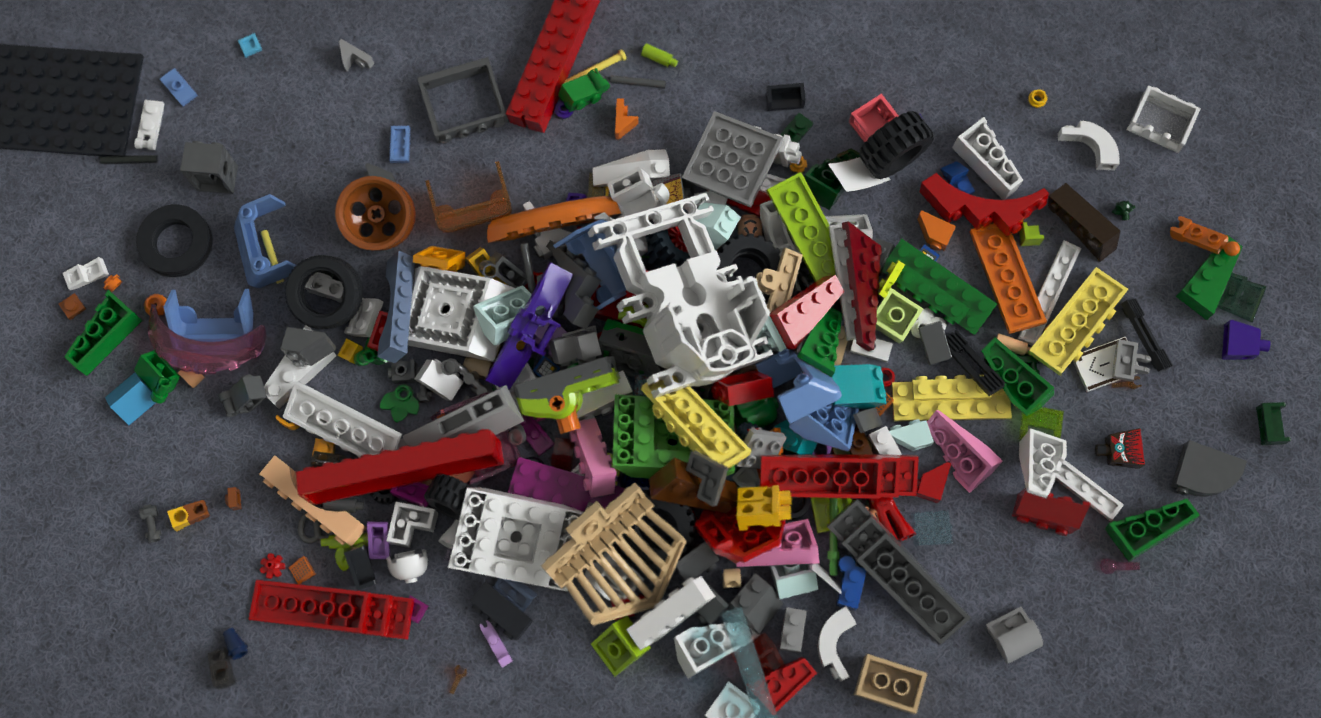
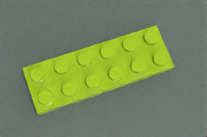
(804, 224)

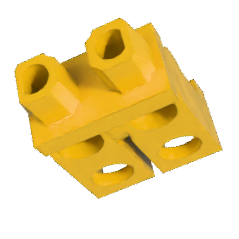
(762, 506)

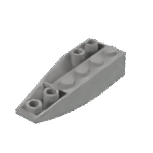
(491, 412)

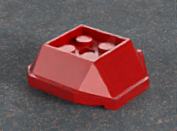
(725, 539)

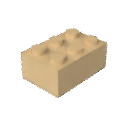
(890, 684)

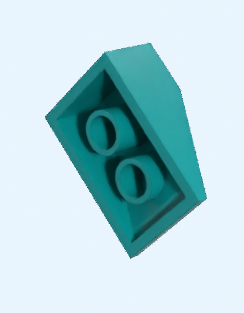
(860, 386)

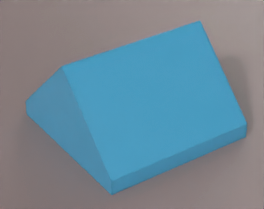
(130, 399)

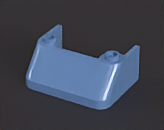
(601, 261)
(257, 267)
(185, 323)
(812, 387)

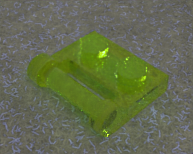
(1043, 418)

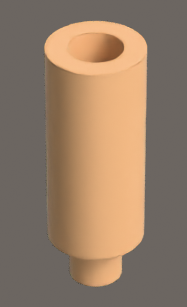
(1016, 346)

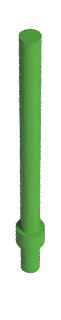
(833, 554)

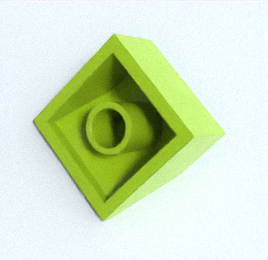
(617, 646)

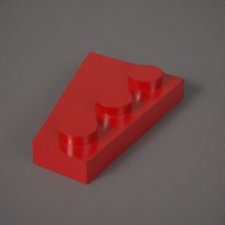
(788, 680)

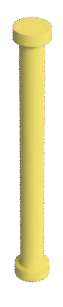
(621, 55)

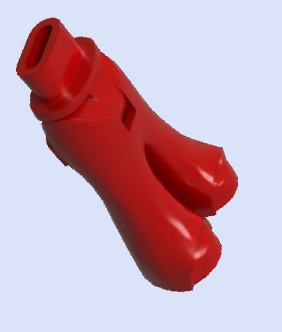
(887, 506)

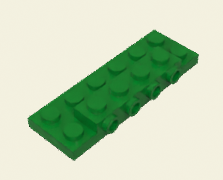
(940, 288)

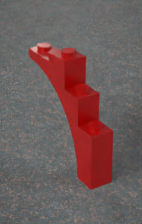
(980, 212)

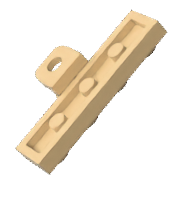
(780, 282)

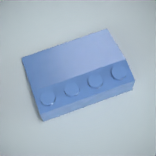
(829, 426)

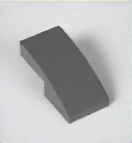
(868, 420)

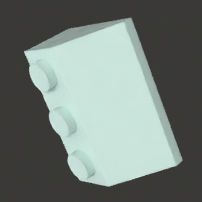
(499, 312)

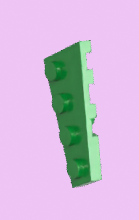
(822, 343)

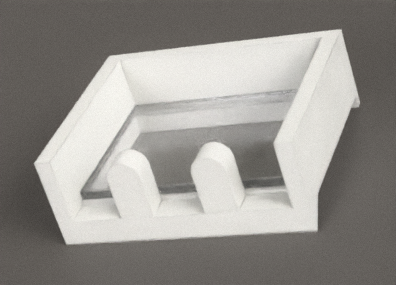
(1163, 119)

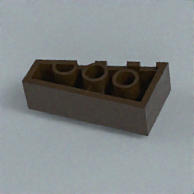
(1085, 221)

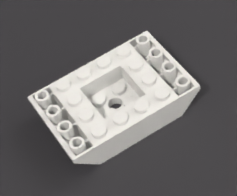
(458, 329)
(485, 530)

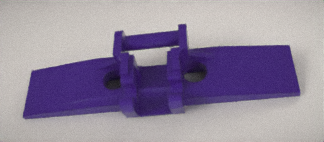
(526, 322)

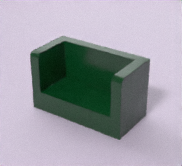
(1271, 424)

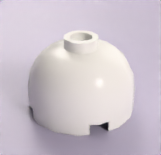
(408, 565)

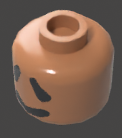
(750, 224)

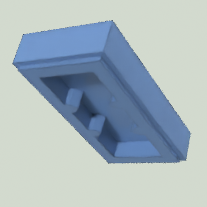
(178, 87)
(399, 144)

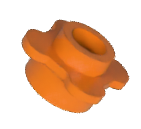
(112, 283)

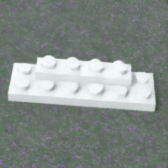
(338, 422)

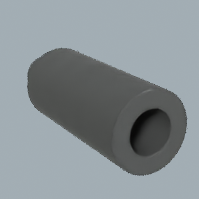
(348, 504)

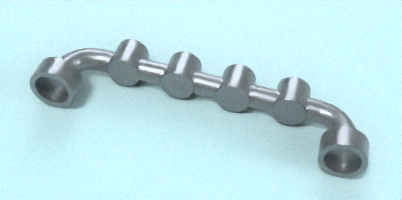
(451, 366)

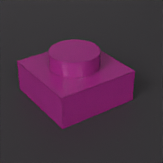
(418, 610)

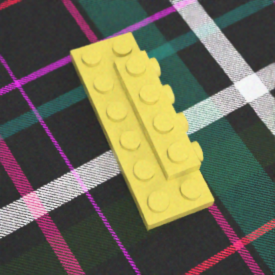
(1078, 322)
(954, 397)
(697, 424)

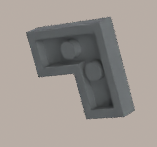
(712, 475)

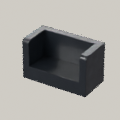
(785, 97)
(360, 566)

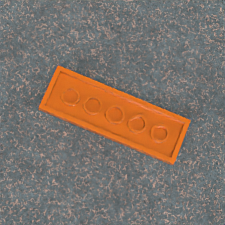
(1008, 279)

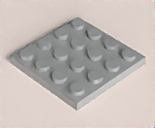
(732, 159)

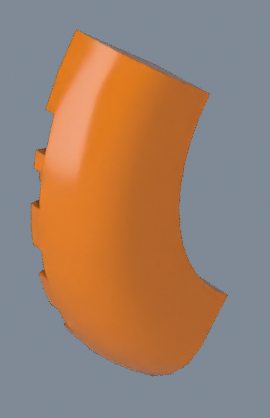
(550, 218)

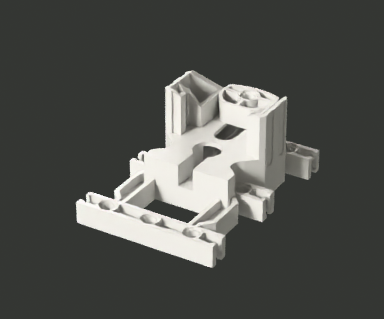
(695, 317)

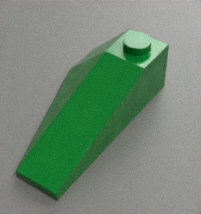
(1022, 384)

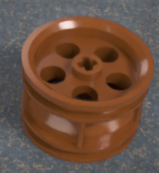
(351, 224)

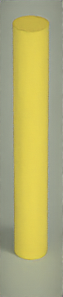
(269, 249)

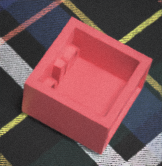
(872, 117)

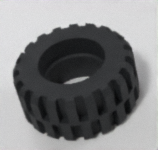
(896, 145)
(752, 248)
(685, 524)

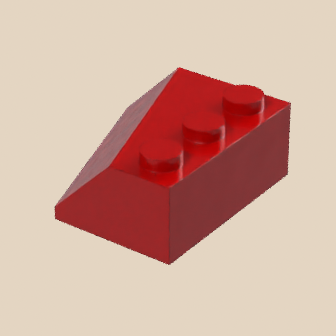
(1050, 512)

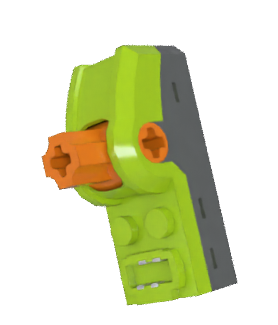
(544, 394)

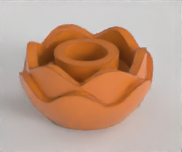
(157, 299)

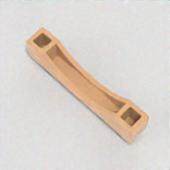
(340, 523)

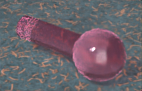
(1109, 566)

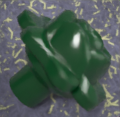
(1123, 209)

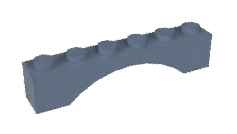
(394, 338)

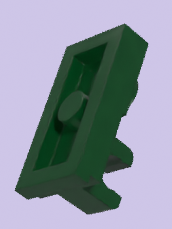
(797, 128)

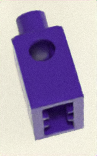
(1242, 341)

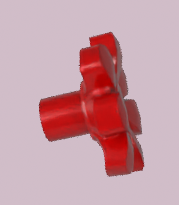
(272, 566)

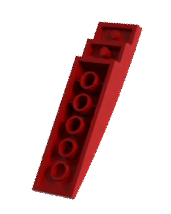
(841, 475)
(332, 609)

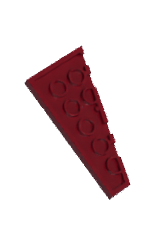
(863, 277)

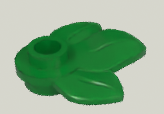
(400, 406)

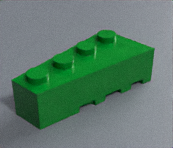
(98, 340)

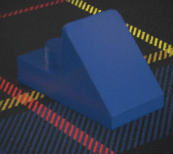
(956, 176)

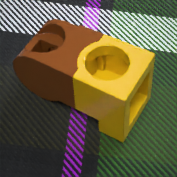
(188, 514)

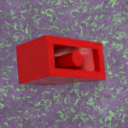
(932, 483)

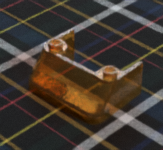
(452, 220)

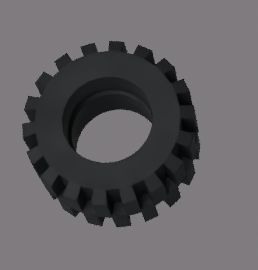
(446, 495)

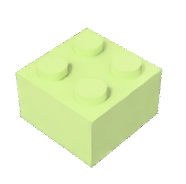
(896, 315)

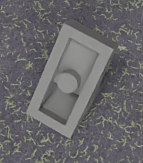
(352, 54)

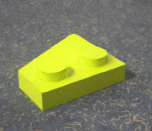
(894, 271)

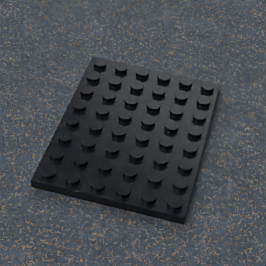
(67, 99)

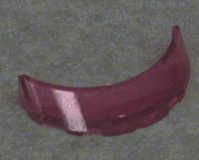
(203, 356)

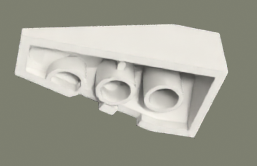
(653, 162)
(1041, 460)
(703, 647)

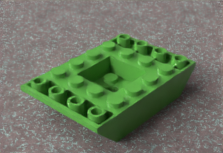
(641, 438)

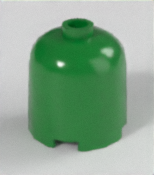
(759, 412)

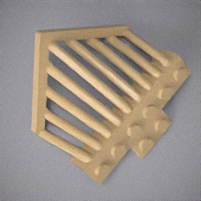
(595, 533)

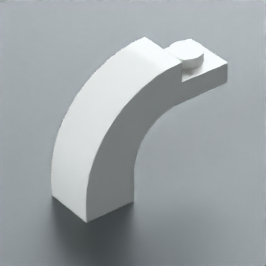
(1098, 139)
(774, 228)
(827, 641)

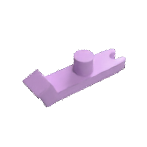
(496, 644)

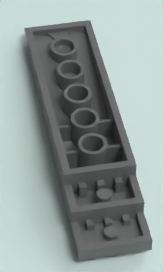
(898, 571)

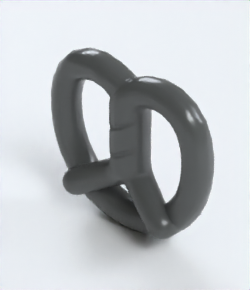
(317, 530)

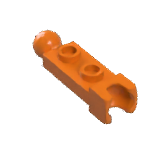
(1203, 237)

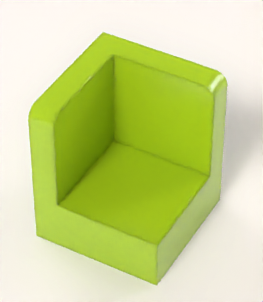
(1030, 235)

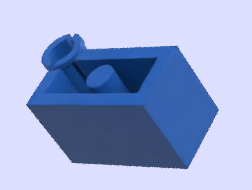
(851, 583)

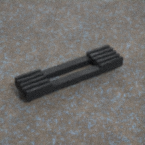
(1135, 314)
(991, 381)

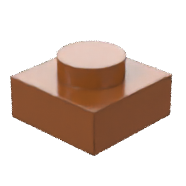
(72, 306)
(233, 498)

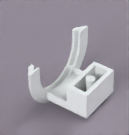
(635, 193)

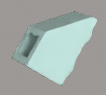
(912, 436)

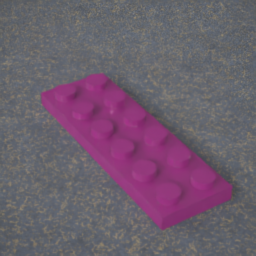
(554, 485)

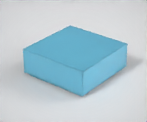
(250, 45)

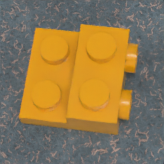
(440, 258)

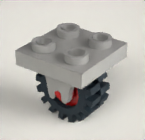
(760, 442)

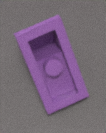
(377, 537)

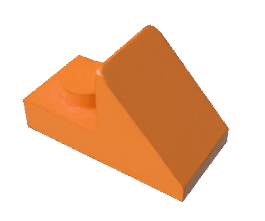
(623, 122)

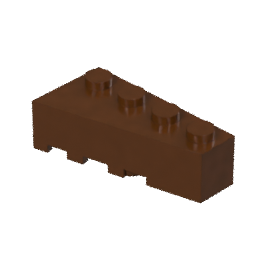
(681, 487)

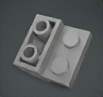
(1015, 635)

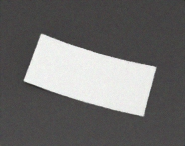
(855, 175)

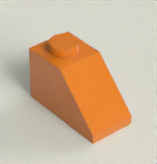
(935, 230)

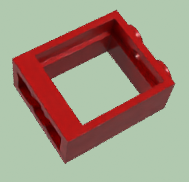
(743, 388)

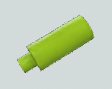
(658, 55)

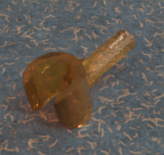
(1127, 384)
(457, 679)

